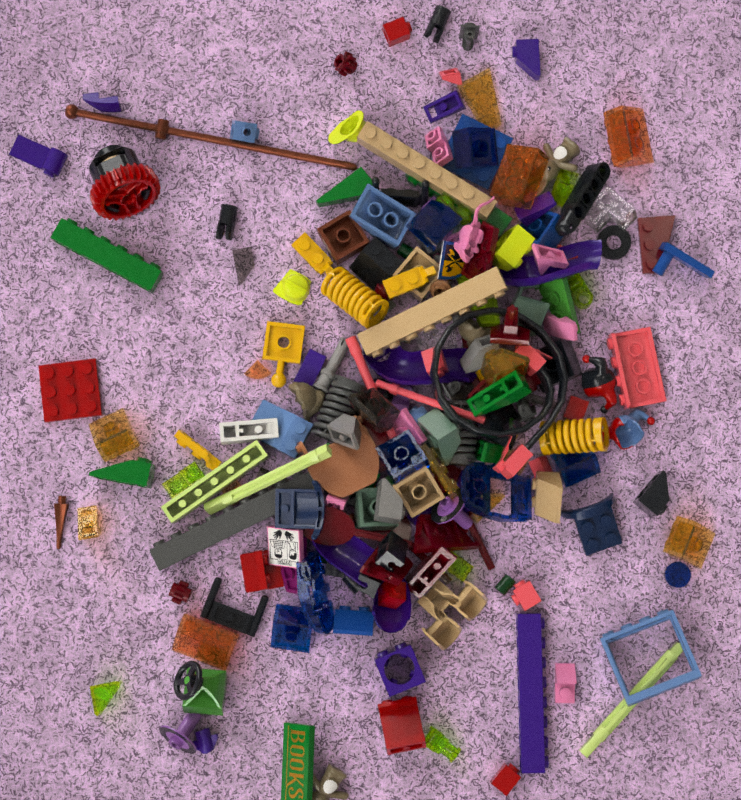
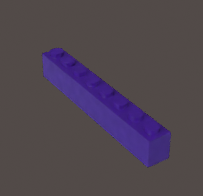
(530, 693)

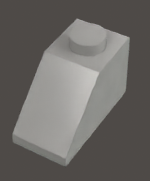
(345, 431)
(388, 504)

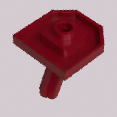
(510, 332)

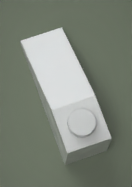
(248, 431)

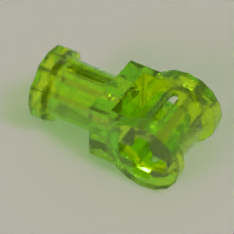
(439, 744)

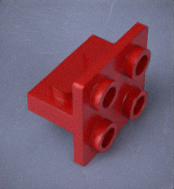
(258, 573)

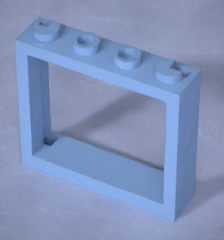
(645, 623)

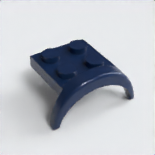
(301, 508)
(595, 525)

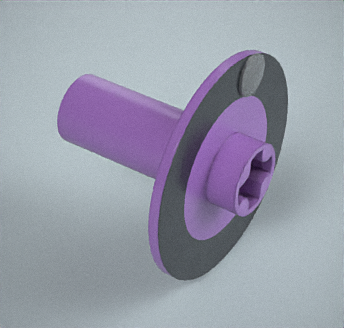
(451, 509)
(179, 737)

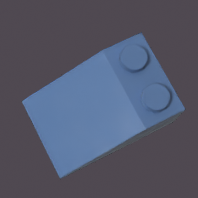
(382, 216)
(290, 428)

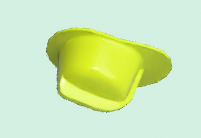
(348, 129)
(293, 287)

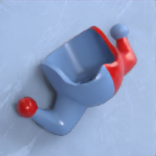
(626, 429)

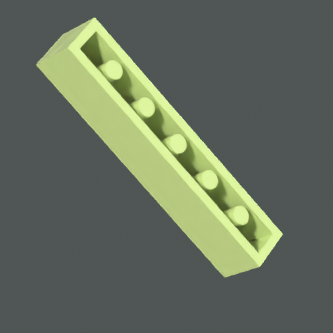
(214, 482)

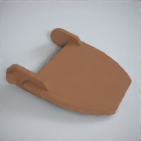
(347, 468)

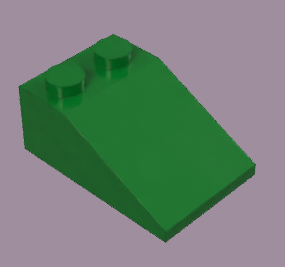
(131, 472)

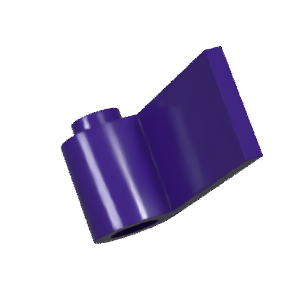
(37, 155)

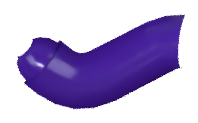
(527, 274)
(409, 368)
(349, 560)

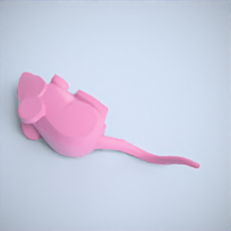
(470, 237)

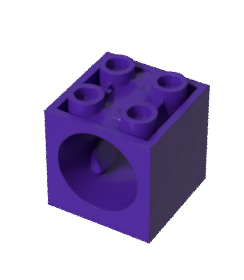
(392, 685)

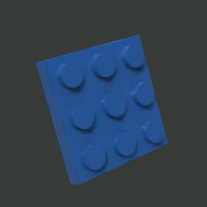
(480, 176)

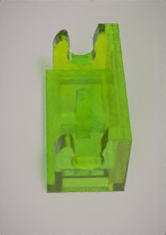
(460, 568)

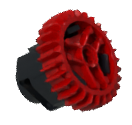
(121, 183)

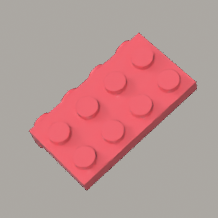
(636, 368)

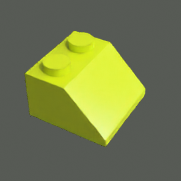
(512, 247)

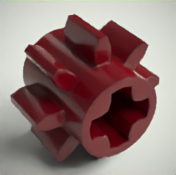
(345, 63)
(180, 592)

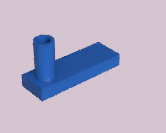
(671, 252)

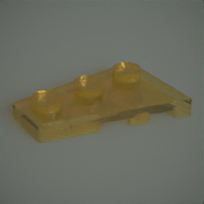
(481, 98)
(440, 470)

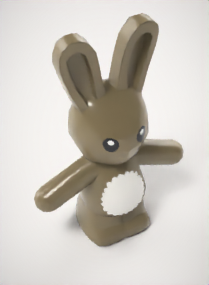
(558, 159)
(328, 784)

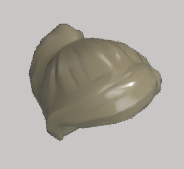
(471, 330)
(309, 398)

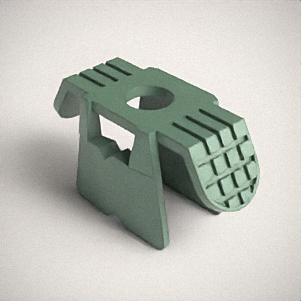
(531, 308)

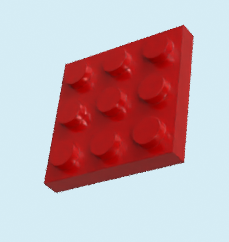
(70, 390)

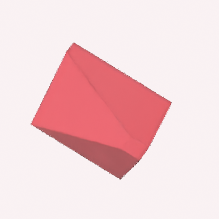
(451, 75)

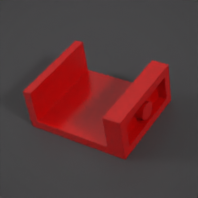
(401, 725)

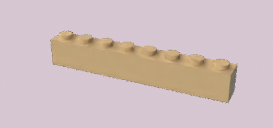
(424, 169)
(432, 312)

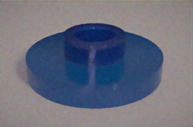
(677, 574)

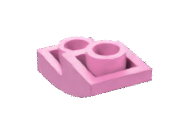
(439, 147)
(560, 327)

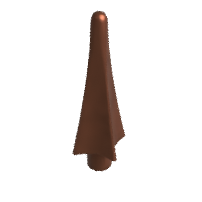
(60, 516)

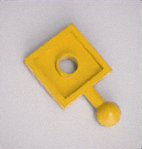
(289, 354)

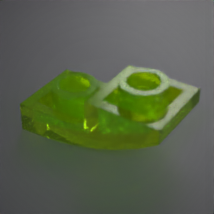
(462, 211)
(183, 480)

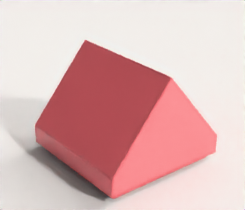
(540, 464)

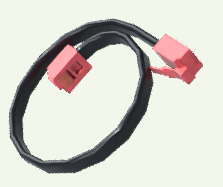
(521, 453)

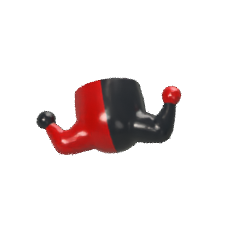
(599, 382)

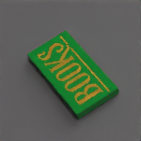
(297, 761)

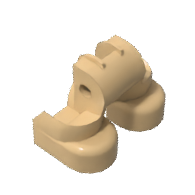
(438, 599)

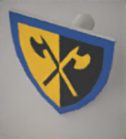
(449, 262)

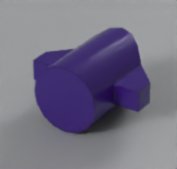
(205, 741)

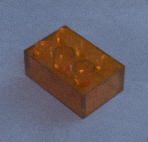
(519, 176)

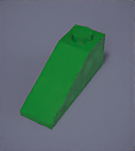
(347, 190)
(499, 394)

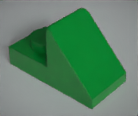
(488, 451)

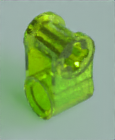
(579, 288)

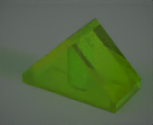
(563, 186)
(102, 695)

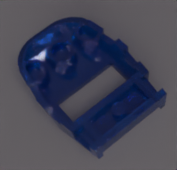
(476, 493)
(315, 607)

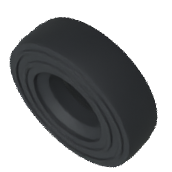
(624, 236)

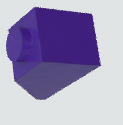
(527, 56)

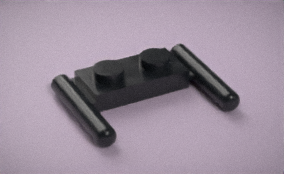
(407, 197)
(230, 616)

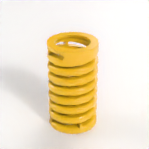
(354, 297)
(567, 435)

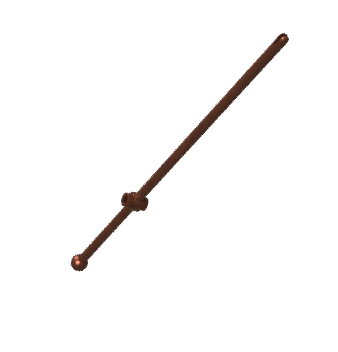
(162, 130)

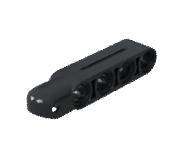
(582, 197)

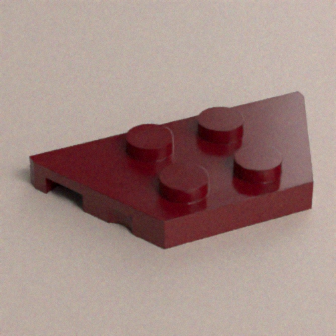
(431, 536)
(395, 577)

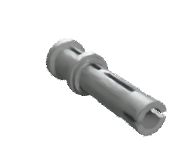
(328, 373)

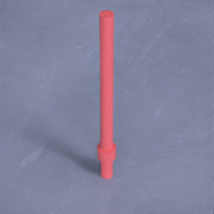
(395, 389)

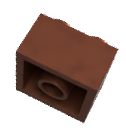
(343, 237)

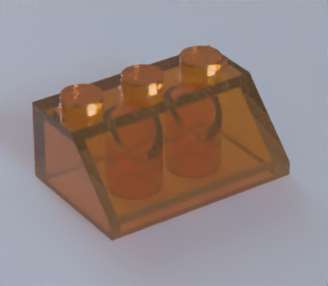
(628, 136)
(205, 641)

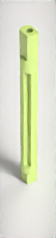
(274, 476)
(622, 709)

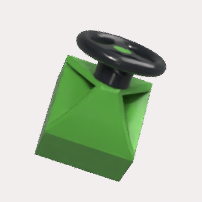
(203, 689)

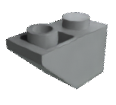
(473, 357)

